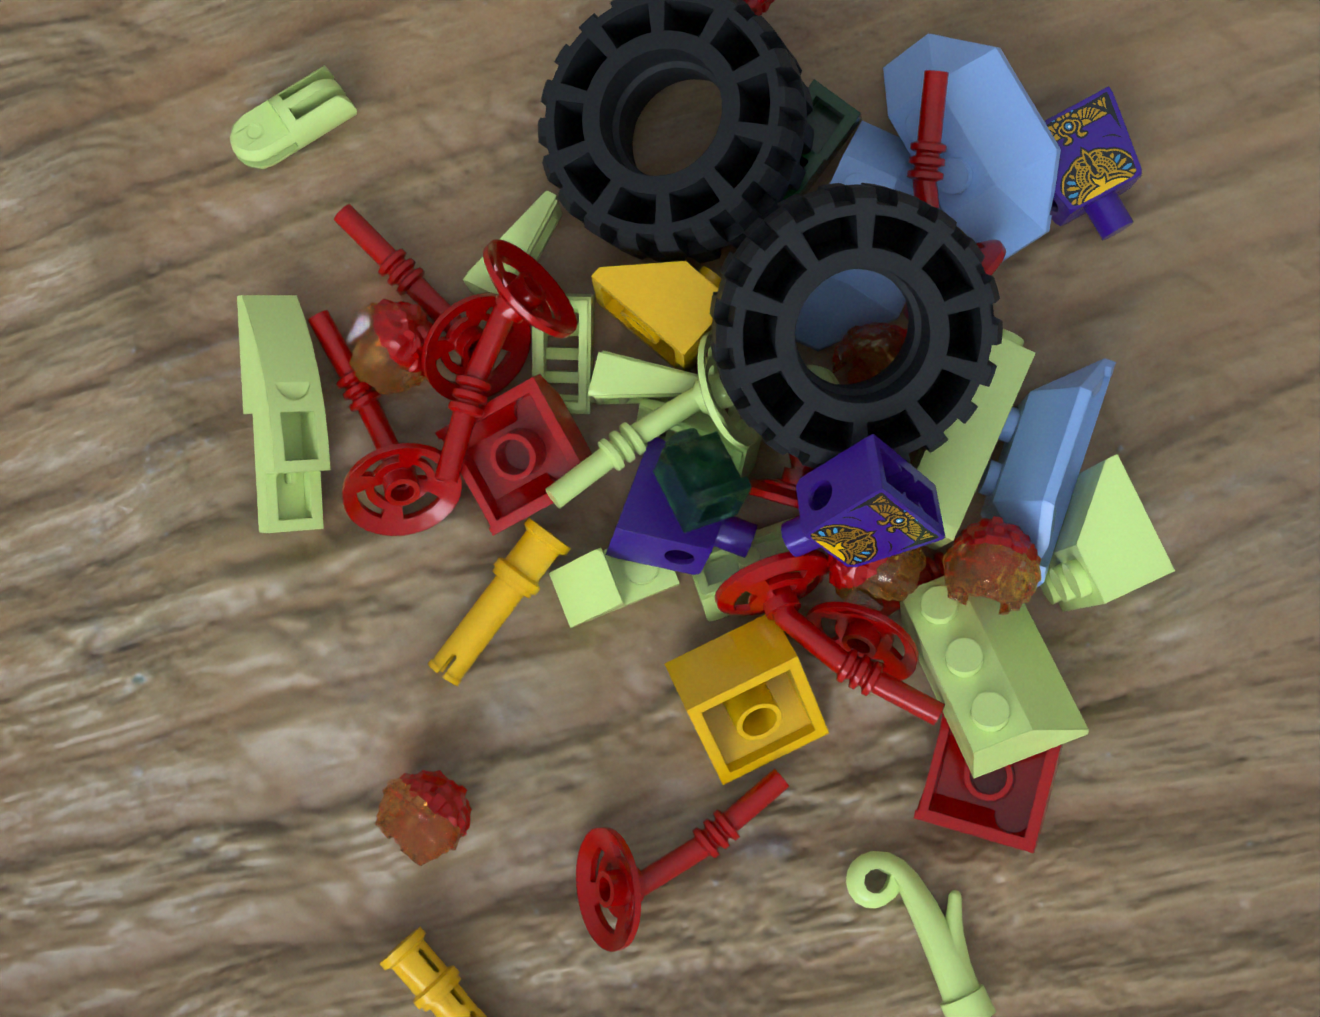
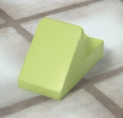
(603, 584)

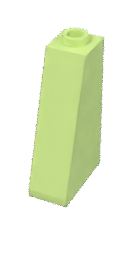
(962, 460)

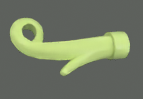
(940, 936)

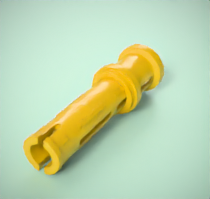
(515, 577)
(429, 979)

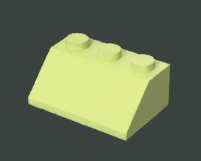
(1104, 542)
(992, 676)

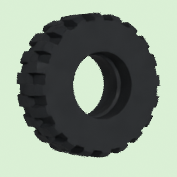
(612, 77)
(801, 248)

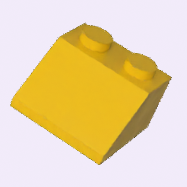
(660, 305)
(747, 698)

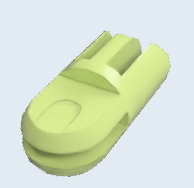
(291, 120)

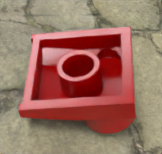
(520, 451)
(997, 806)

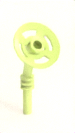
(706, 396)

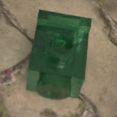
(700, 479)

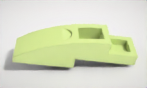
(288, 412)

